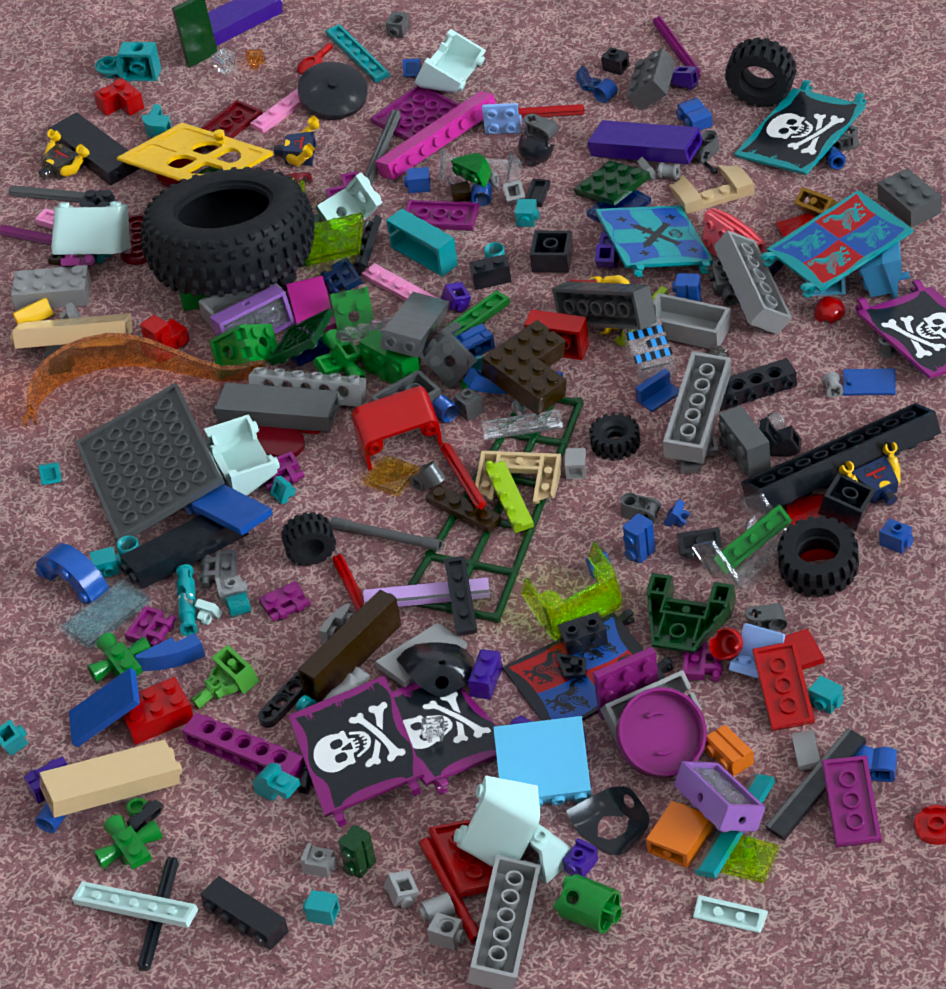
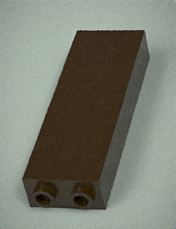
(350, 646)

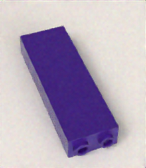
(241, 16)
(645, 140)

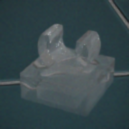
(432, 728)

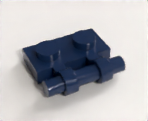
(346, 275)

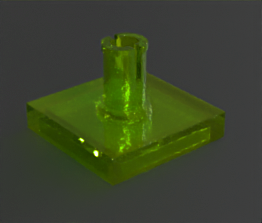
(751, 859)

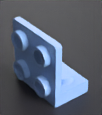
(501, 118)
(753, 637)

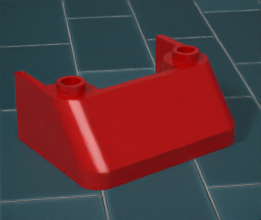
(392, 417)

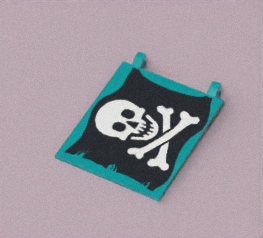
(801, 129)

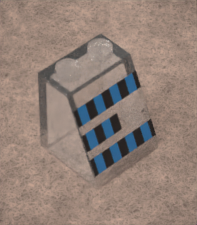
(649, 351)

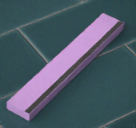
(429, 592)

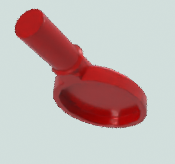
(312, 60)

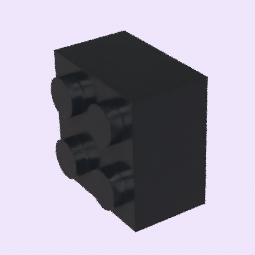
(551, 251)
(847, 501)

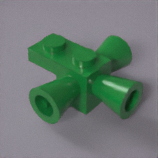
(342, 358)
(118, 657)
(127, 843)

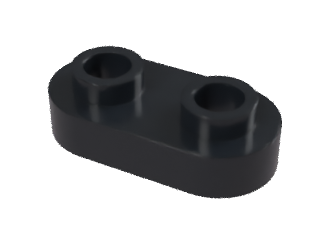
(149, 812)

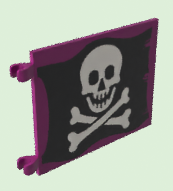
(912, 326)
(467, 732)
(356, 747)

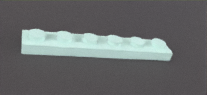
(135, 904)

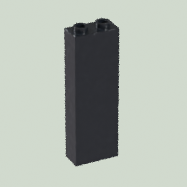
(102, 148)
(174, 548)

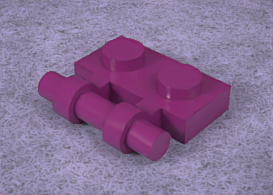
(72, 260)
(288, 465)
(284, 601)
(146, 623)
(696, 666)

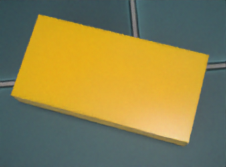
(33, 312)

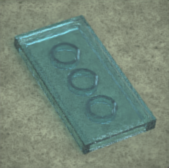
(106, 613)

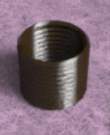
(460, 191)

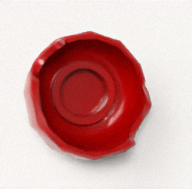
(829, 309)
(726, 644)

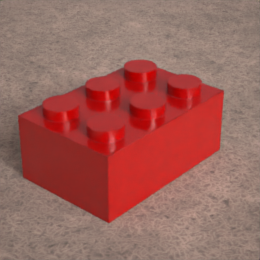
(569, 327)
(159, 711)

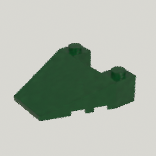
(685, 623)

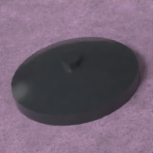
(332, 90)

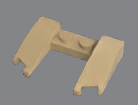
(737, 186)
(545, 465)

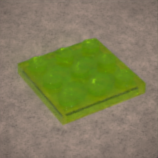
(336, 239)

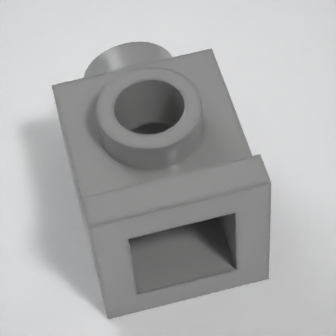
(513, 192)
(230, 587)
(318, 861)
(401, 889)

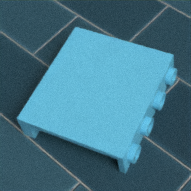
(546, 756)

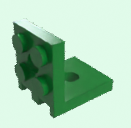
(349, 301)
(244, 344)

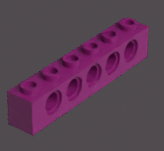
(239, 746)

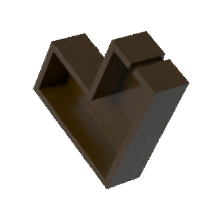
(524, 369)

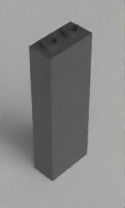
(414, 324)
(278, 406)

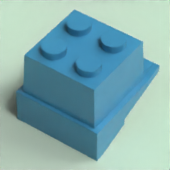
(884, 272)

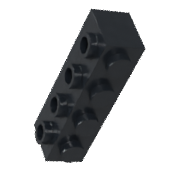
(244, 913)

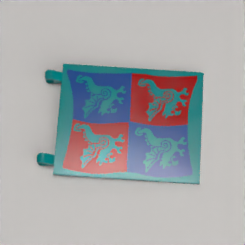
(838, 242)

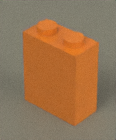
(679, 834)

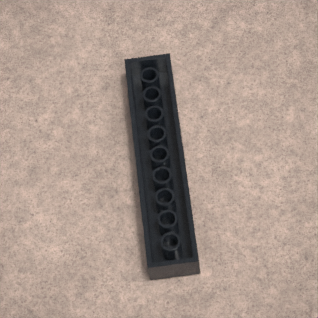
(862, 446)

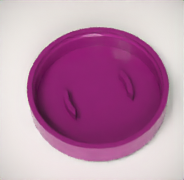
(660, 732)

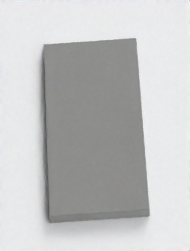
(390, 666)

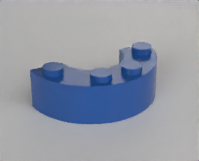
(73, 568)

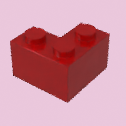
(119, 96)
(167, 333)

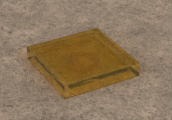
(391, 475)

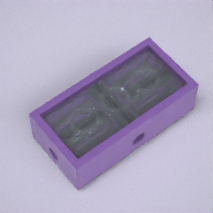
(262, 308)
(719, 796)

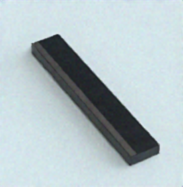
(812, 787)

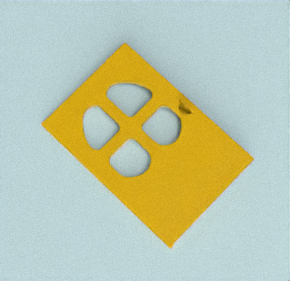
(179, 144)

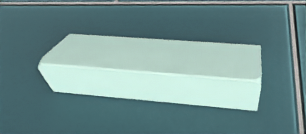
(730, 914)

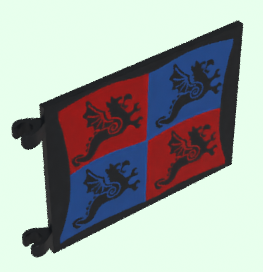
(552, 695)

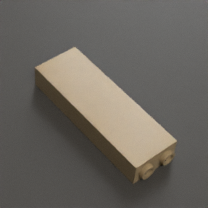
(68, 330)
(110, 778)

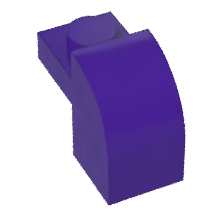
(606, 255)

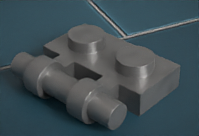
(225, 567)

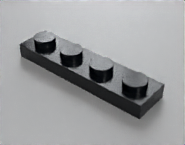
(368, 240)
(460, 596)

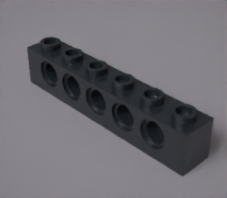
(759, 383)

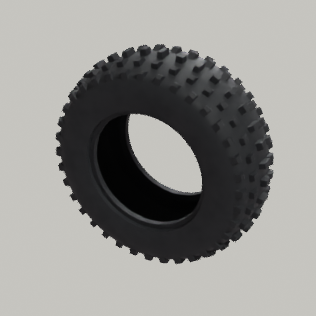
(227, 231)

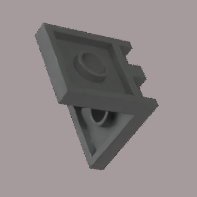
(448, 345)

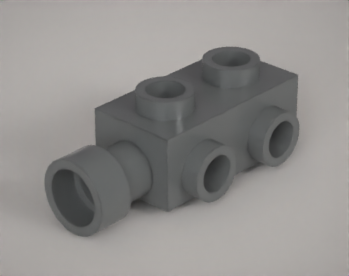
(721, 284)

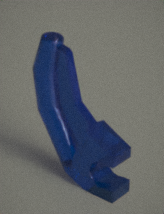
(585, 81)

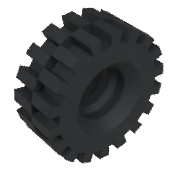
(614, 426)

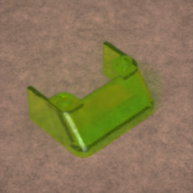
(599, 597)

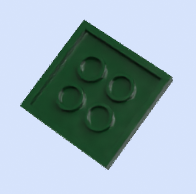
(612, 183)
(301, 337)

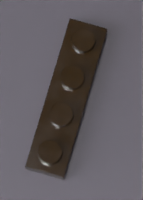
(462, 508)

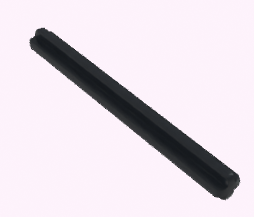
(154, 927)

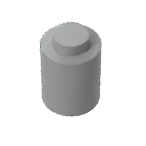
(439, 904)

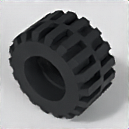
(308, 539)

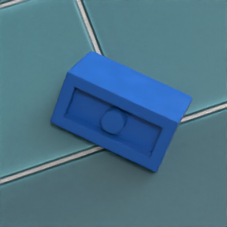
(656, 391)

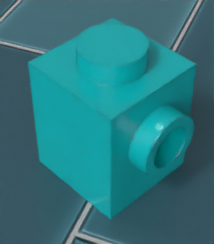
(526, 213)
(106, 561)
(826, 695)
(12, 737)
(321, 907)

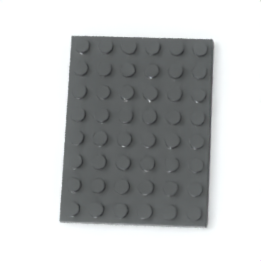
(149, 462)

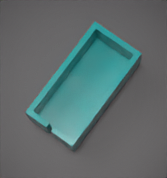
(422, 242)

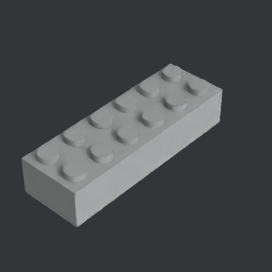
(752, 282)
(697, 407)
(504, 923)

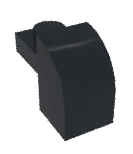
(781, 442)

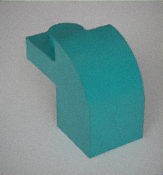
(156, 122)
(274, 782)

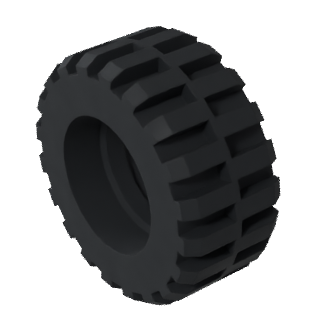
(766, 55)
(818, 534)

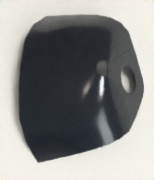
(423, 666)
(610, 802)

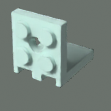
(353, 199)

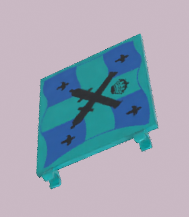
(654, 237)

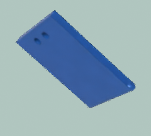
(869, 382)

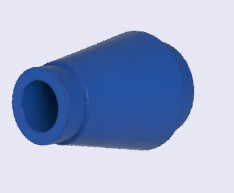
(835, 157)

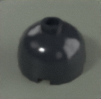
(534, 150)

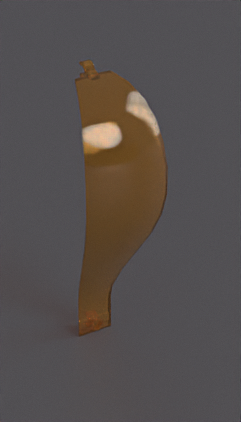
(121, 350)

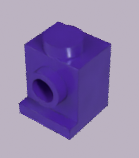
(685, 77)
(458, 300)
(580, 858)

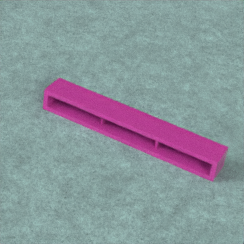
(434, 136)

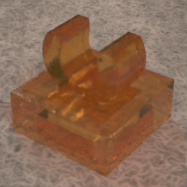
(255, 58)

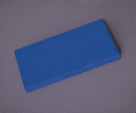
(232, 509)
(104, 707)

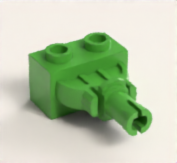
(227, 677)

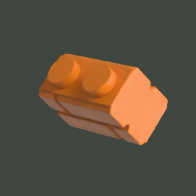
(729, 750)

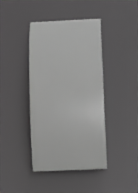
(335, 622)
(806, 749)

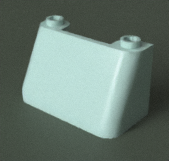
(450, 64)
(90, 229)
(240, 454)
(502, 821)
(550, 850)

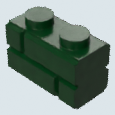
(356, 851)

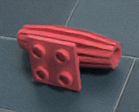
(719, 222)

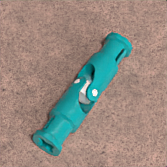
(186, 600)

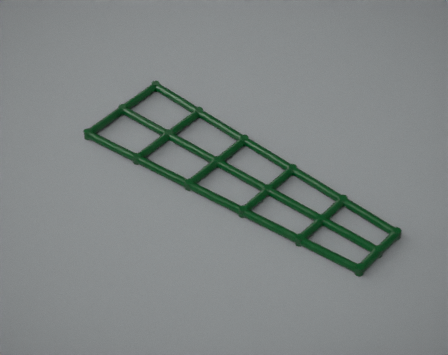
(473, 563)

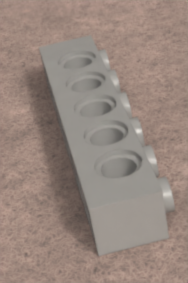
(356, 386)

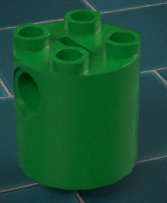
(589, 903)

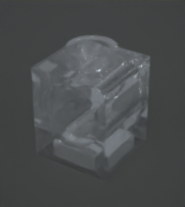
(224, 62)

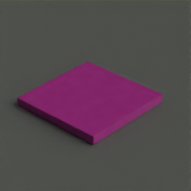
(417, 110)

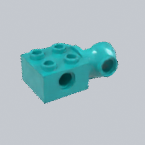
(133, 62)

